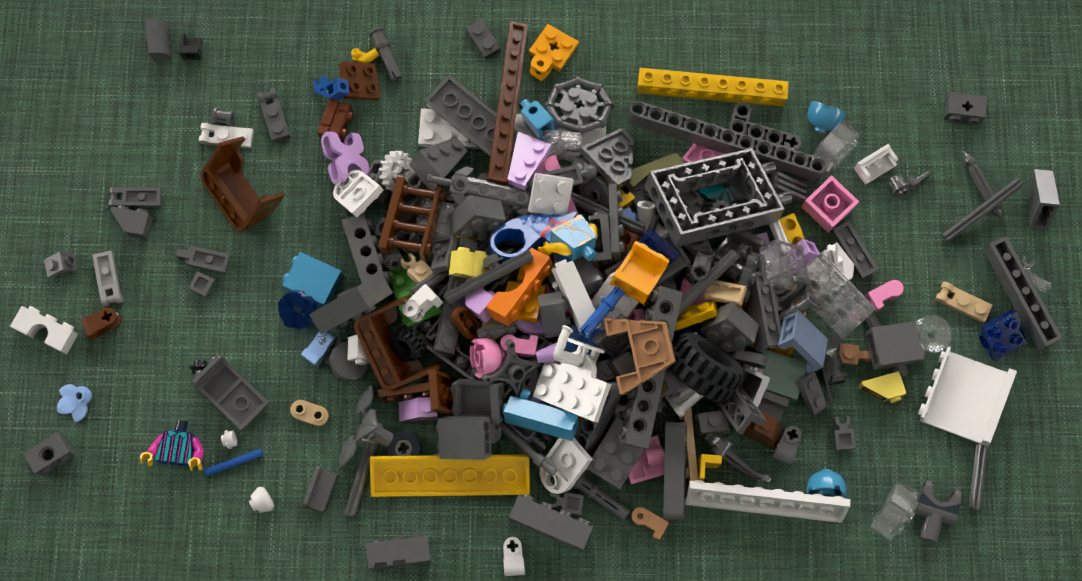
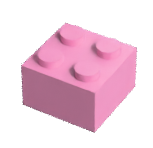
(830, 204)

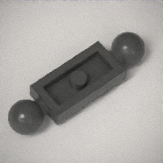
(589, 172)

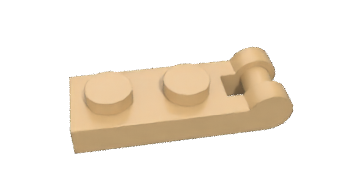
(964, 302)

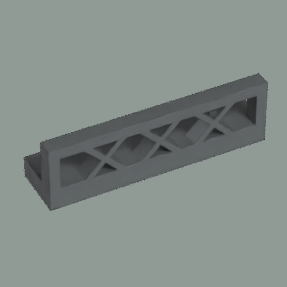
(744, 407)

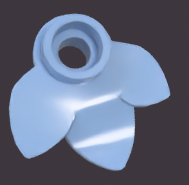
(72, 403)

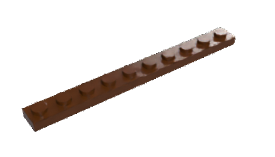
(507, 103)

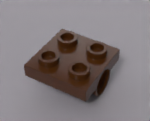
(361, 80)

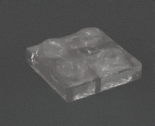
(564, 144)

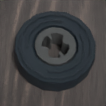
(408, 439)

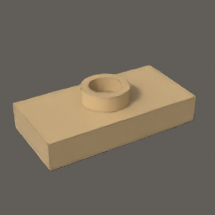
(725, 292)

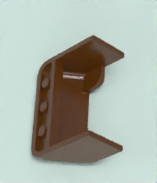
(232, 190)
(374, 337)

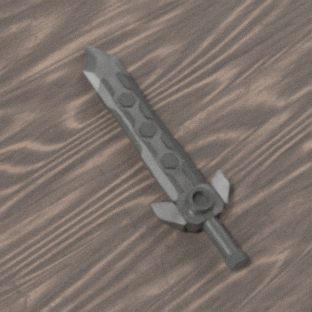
(461, 185)

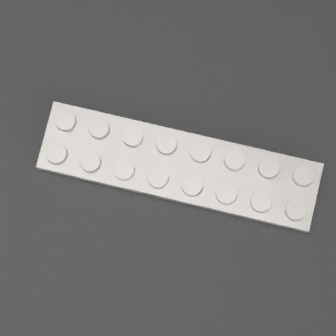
(767, 501)

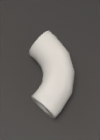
(645, 210)

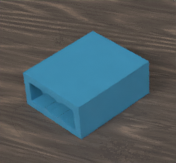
(313, 278)

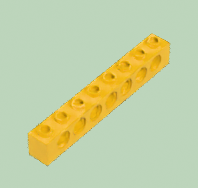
(712, 87)

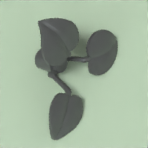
(368, 427)

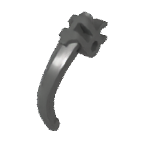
(785, 301)
(722, 447)

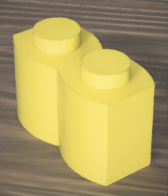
(466, 263)

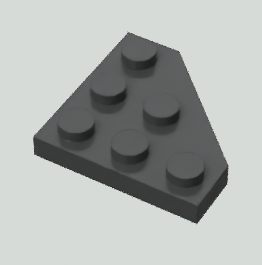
(611, 156)

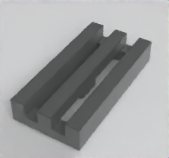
(789, 185)

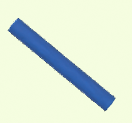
(233, 462)

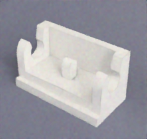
(876, 164)

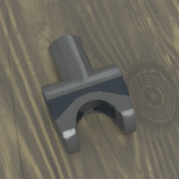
(936, 511)

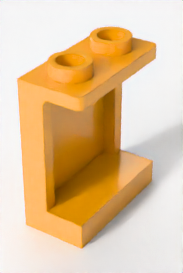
(640, 272)

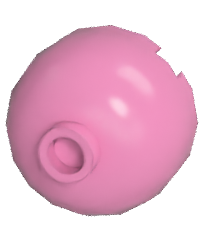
(486, 356)

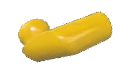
(362, 57)

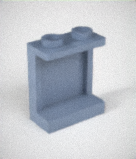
(805, 338)

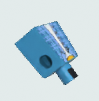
(536, 118)

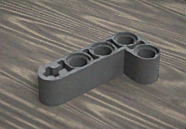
(764, 132)

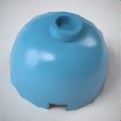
(824, 117)
(826, 483)

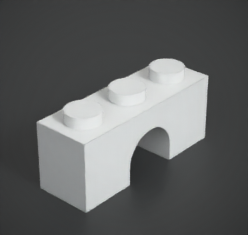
(30, 321)

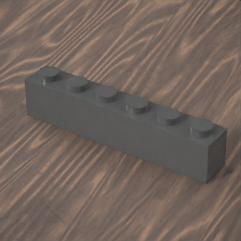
(1022, 293)

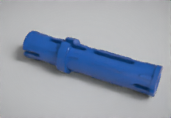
(607, 305)

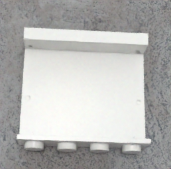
(966, 397)

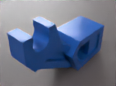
(333, 90)

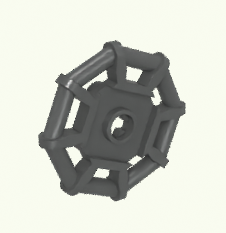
(579, 96)

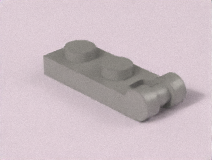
(107, 278)

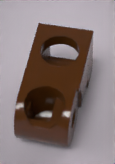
(629, 238)

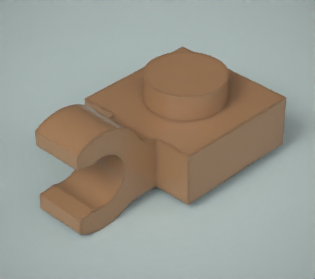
(850, 354)

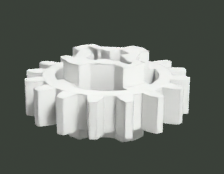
(395, 165)

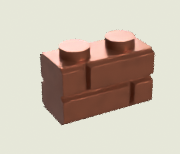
(336, 119)

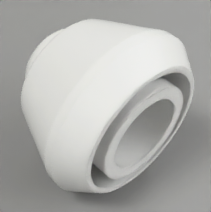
(261, 500)

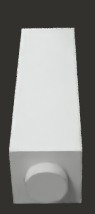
(574, 291)

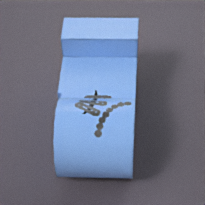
(319, 348)

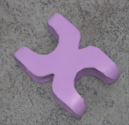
(344, 156)

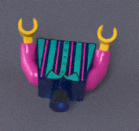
(175, 448)

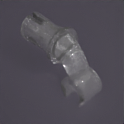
(1040, 284)

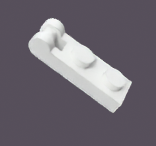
(225, 133)

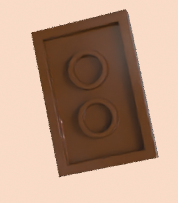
(437, 389)

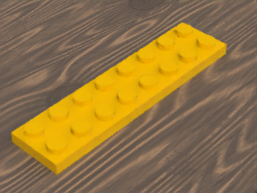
(449, 476)

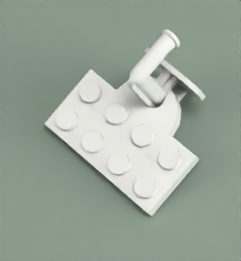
(574, 381)

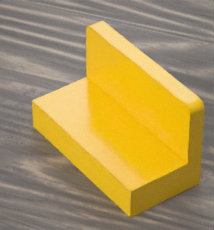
(707, 461)

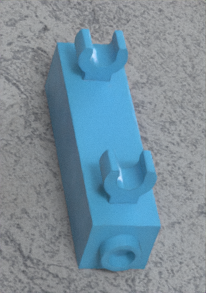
(540, 417)

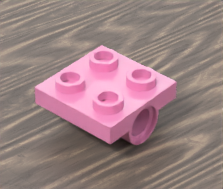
(649, 464)

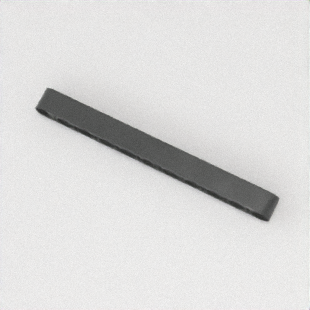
(719, 134)

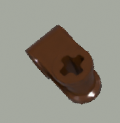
(98, 323)

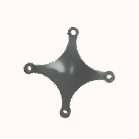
(512, 369)

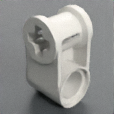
(513, 560)

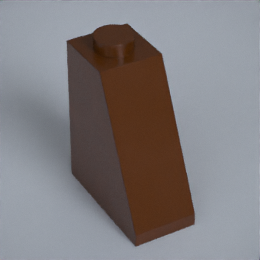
(766, 434)

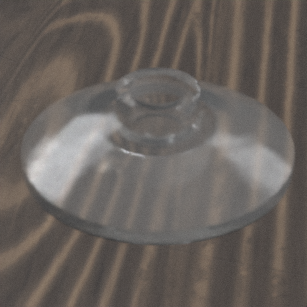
(941, 332)

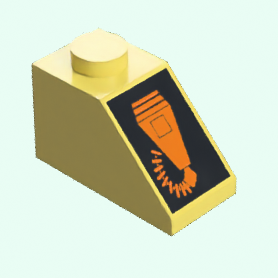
(885, 387)

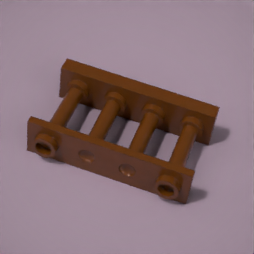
(398, 207)

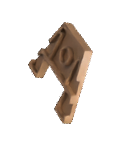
(649, 346)

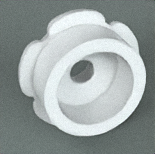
(229, 439)

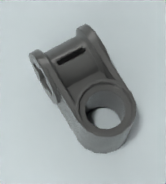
(786, 448)

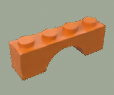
(507, 305)

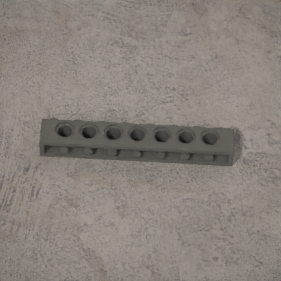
(650, 398)

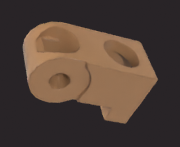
(649, 520)

